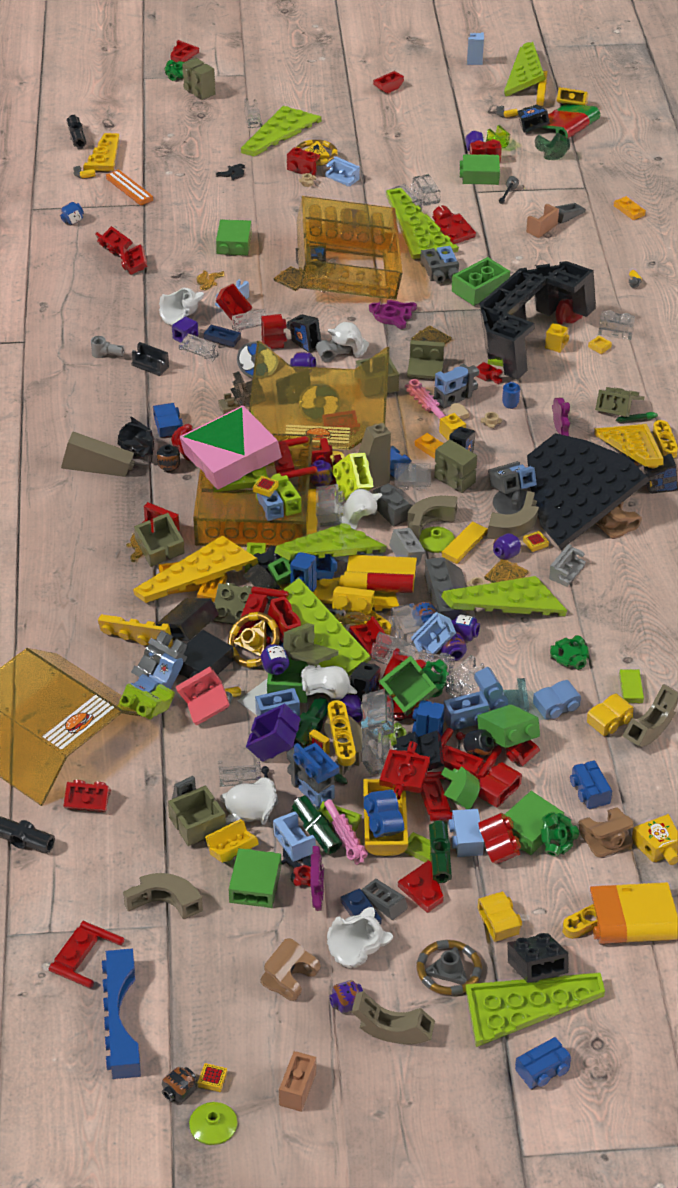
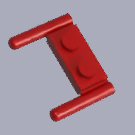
(285, 464)
(257, 603)
(456, 758)
(434, 798)
(77, 949)

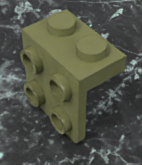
(230, 602)

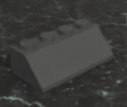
(444, 576)

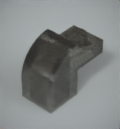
(241, 390)
(259, 577)

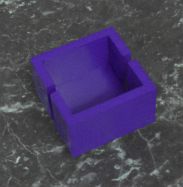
(273, 732)

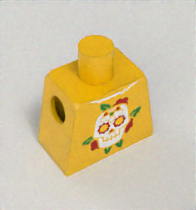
(657, 839)

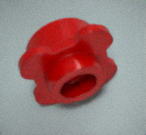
(302, 871)

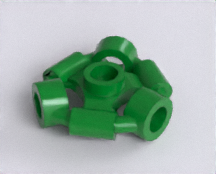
(176, 69)
(573, 654)
(438, 679)
(563, 833)

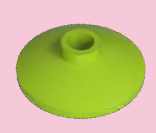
(435, 539)
(213, 1131)

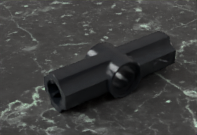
(76, 131)
(26, 834)

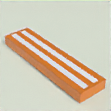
(129, 187)

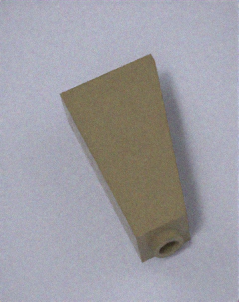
(377, 447)
(96, 456)

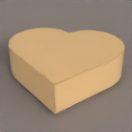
(459, 410)

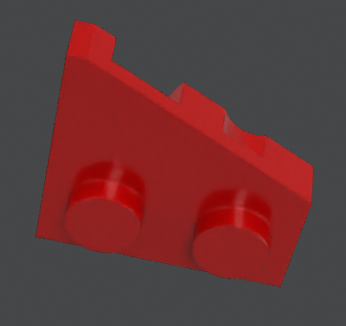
(183, 51)
(422, 888)

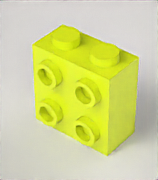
(353, 474)

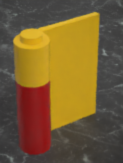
(380, 573)

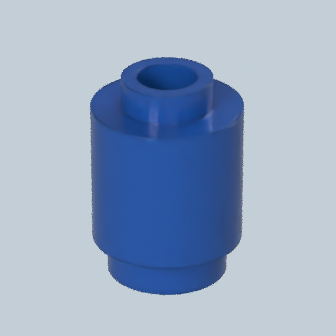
(511, 395)

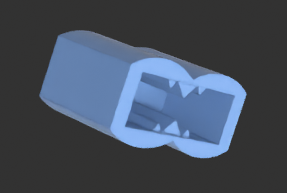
(491, 688)
(556, 699)

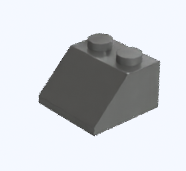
(393, 504)

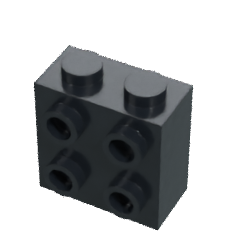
(538, 957)

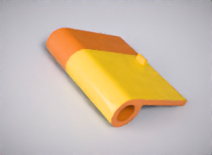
(634, 913)

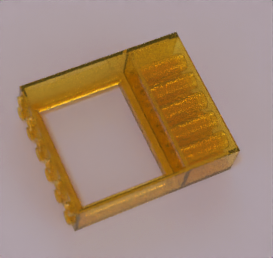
(348, 230)
(242, 518)

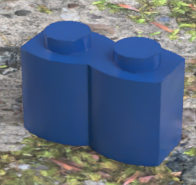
(167, 419)
(383, 813)

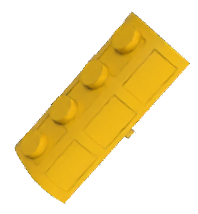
(385, 845)

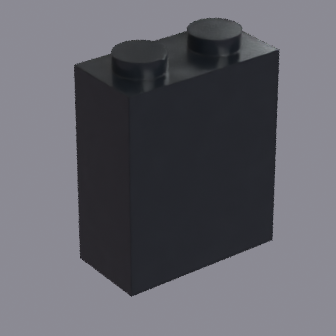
(189, 617)
(205, 652)

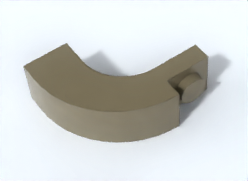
(431, 509)
(517, 523)
(655, 720)
(357, 738)
(165, 888)
(391, 1026)

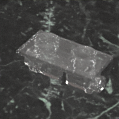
(428, 656)

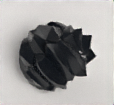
(136, 438)

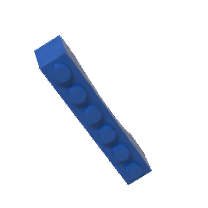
(124, 1050)

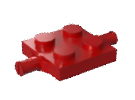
(404, 770)

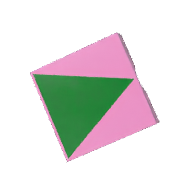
(230, 447)

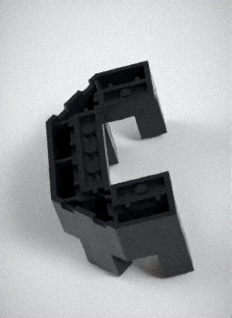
(505, 311)

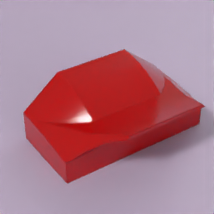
(389, 82)

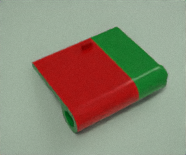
(572, 118)

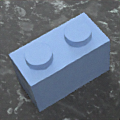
(466, 832)

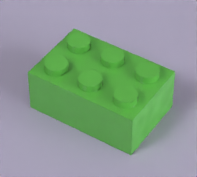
(479, 280)

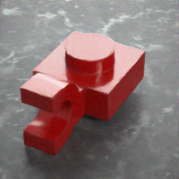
(490, 372)

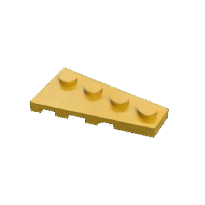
(104, 154)
(132, 630)

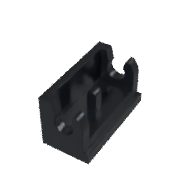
(150, 359)

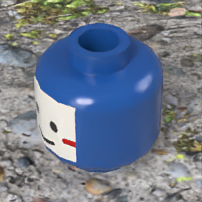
(72, 213)

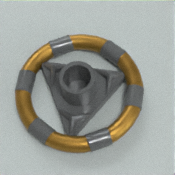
(448, 967)

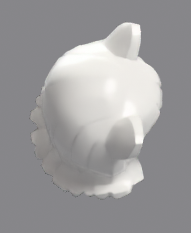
(178, 305)
(349, 335)
(359, 504)
(327, 680)
(250, 801)
(356, 938)

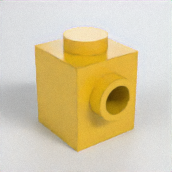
(556, 337)
(449, 424)

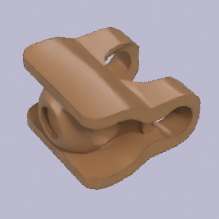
(618, 522)
(607, 836)
(284, 962)

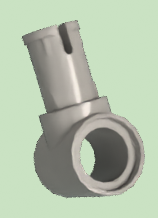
(101, 347)
(329, 351)

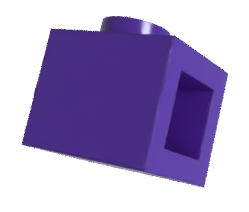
(183, 327)

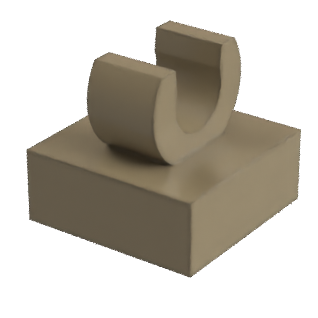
(228, 403)

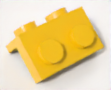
(225, 842)

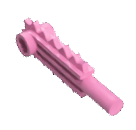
(415, 389)
(354, 849)

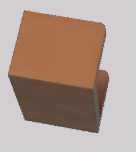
(540, 226)
(297, 1081)

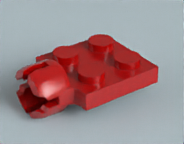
(453, 225)

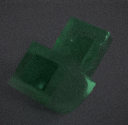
(553, 149)

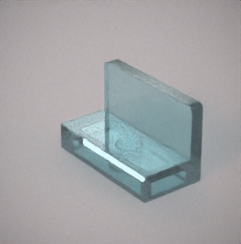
(519, 696)

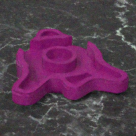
(393, 312)
(560, 415)
(317, 879)

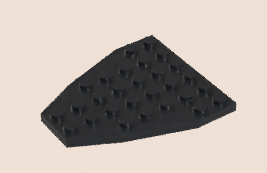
(579, 484)

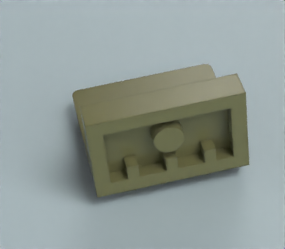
(425, 359)
(616, 400)
(300, 646)

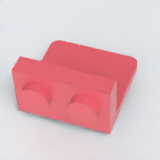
(204, 695)

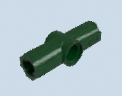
(311, 720)
(317, 824)
(440, 852)

